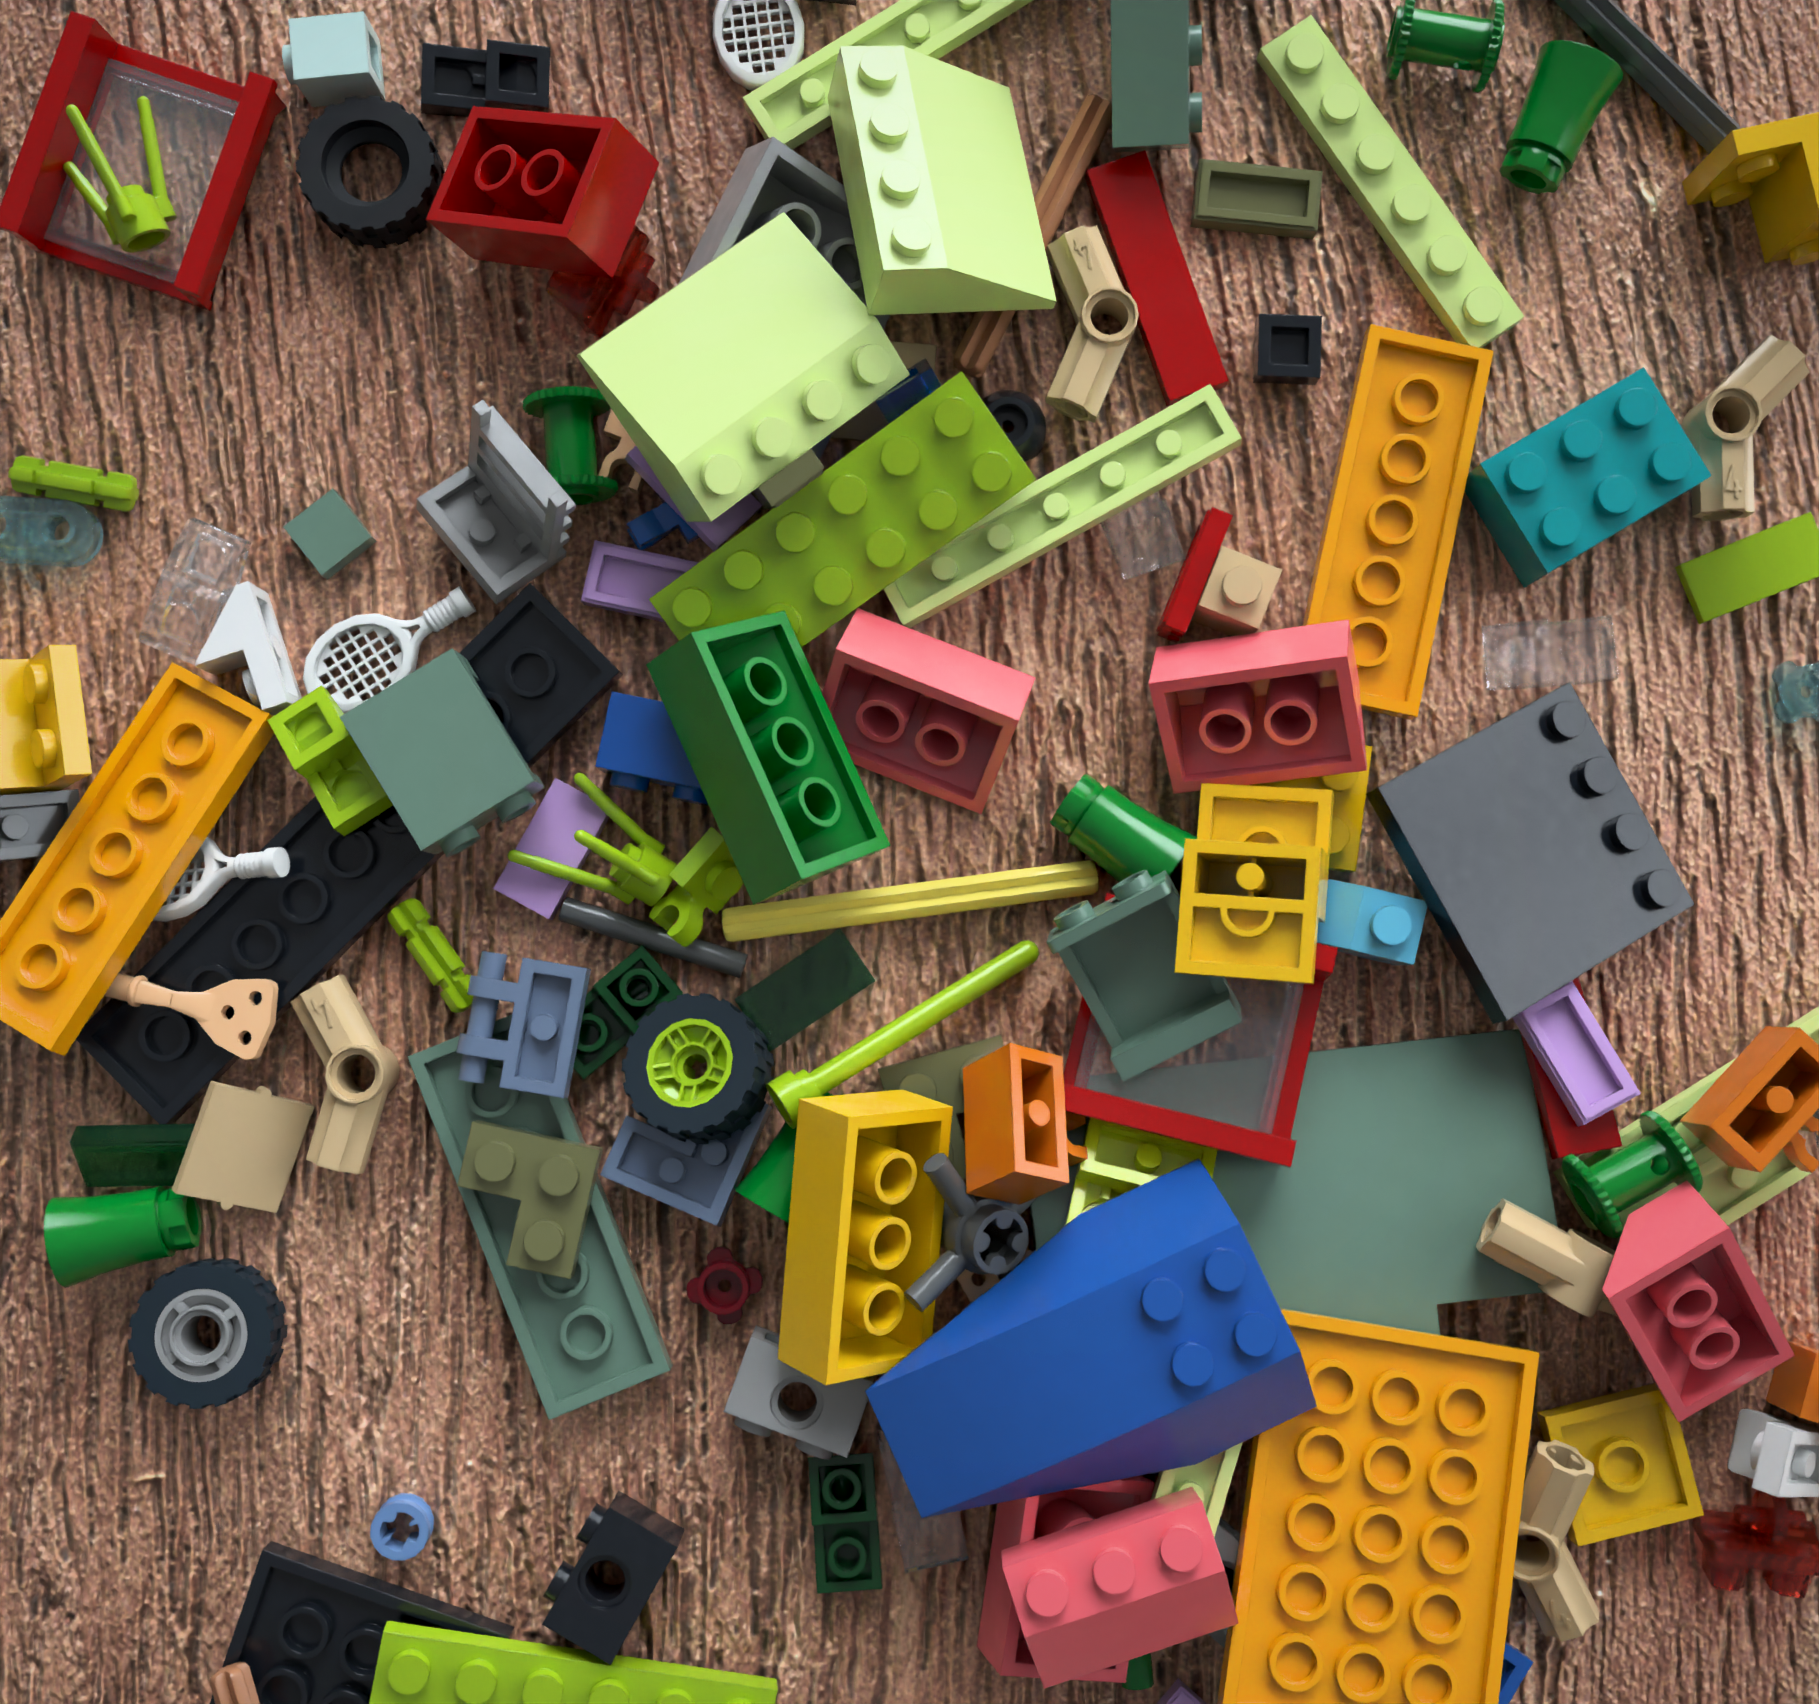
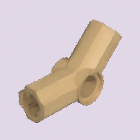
(1090, 290)
(1744, 401)
(347, 1113)
(1564, 1263)
(1545, 1568)

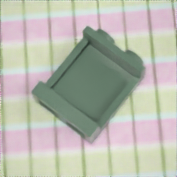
(442, 755)
(1126, 969)

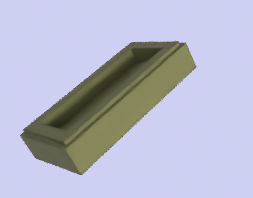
(1256, 199)
(789, 480)

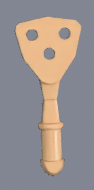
(210, 1009)

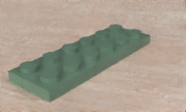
(575, 1333)

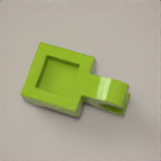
(704, 880)

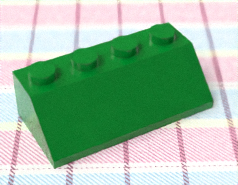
(767, 754)

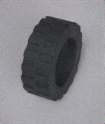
(335, 137)

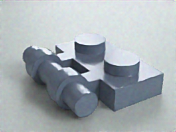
(542, 1026)

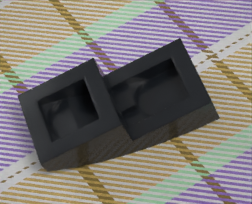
(499, 77)

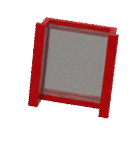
(207, 146)
(1222, 1093)

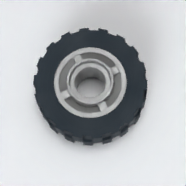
(167, 1338)

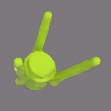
(133, 216)
(639, 870)

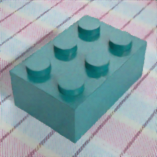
(1584, 477)

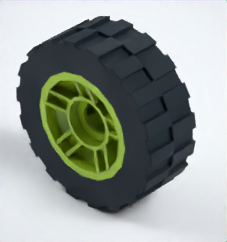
(662, 1073)

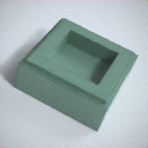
(329, 534)

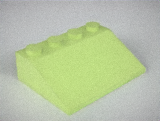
(935, 186)
(742, 368)

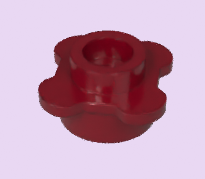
(729, 1303)

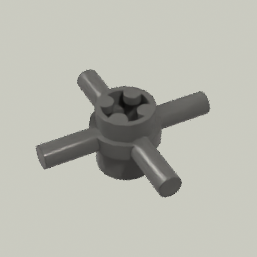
(975, 1234)

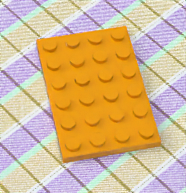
(1383, 1523)

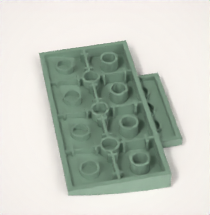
(1386, 1180)

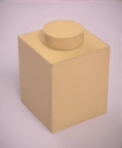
(1236, 593)

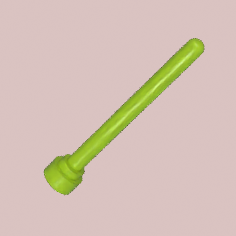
(791, 1087)

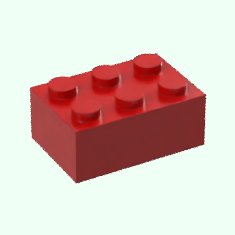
(543, 190)

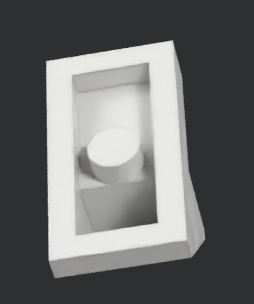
(251, 636)
(1776, 1454)

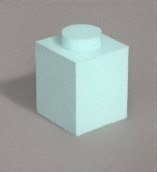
(334, 58)

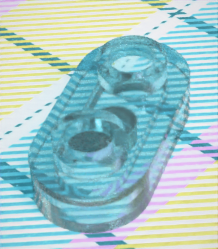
(31, 532)

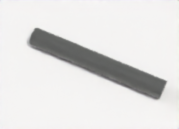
(651, 937)

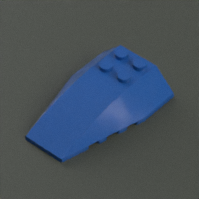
(1098, 1357)

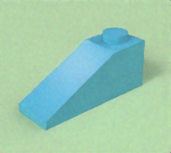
(1372, 923)

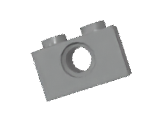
(759, 1408)

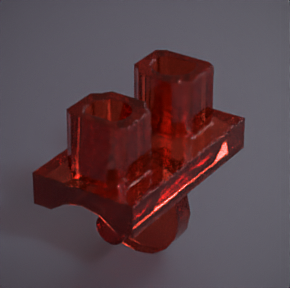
(596, 298)
(1759, 1538)

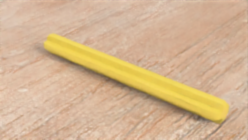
(910, 901)

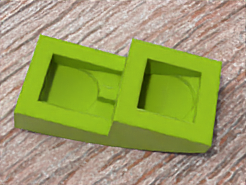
(1752, 568)
(330, 760)

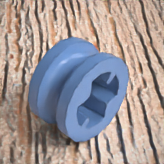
(382, 1537)

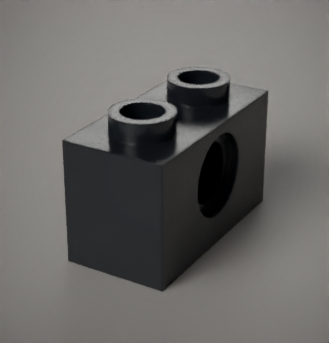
(599, 1613)

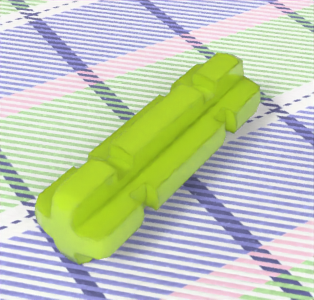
(74, 483)
(432, 953)

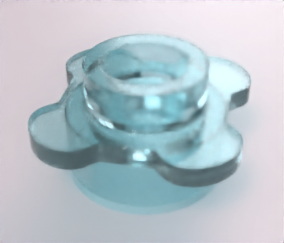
(1790, 680)

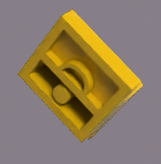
(1778, 173)
(42, 722)
(1255, 883)

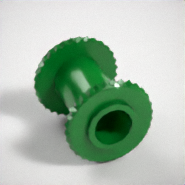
(1446, 40)
(571, 440)
(1628, 1173)

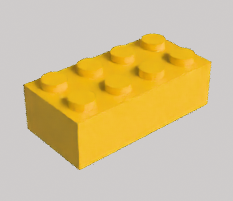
(860, 1232)

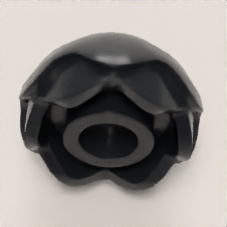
(1024, 415)

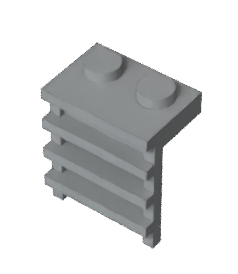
(501, 510)

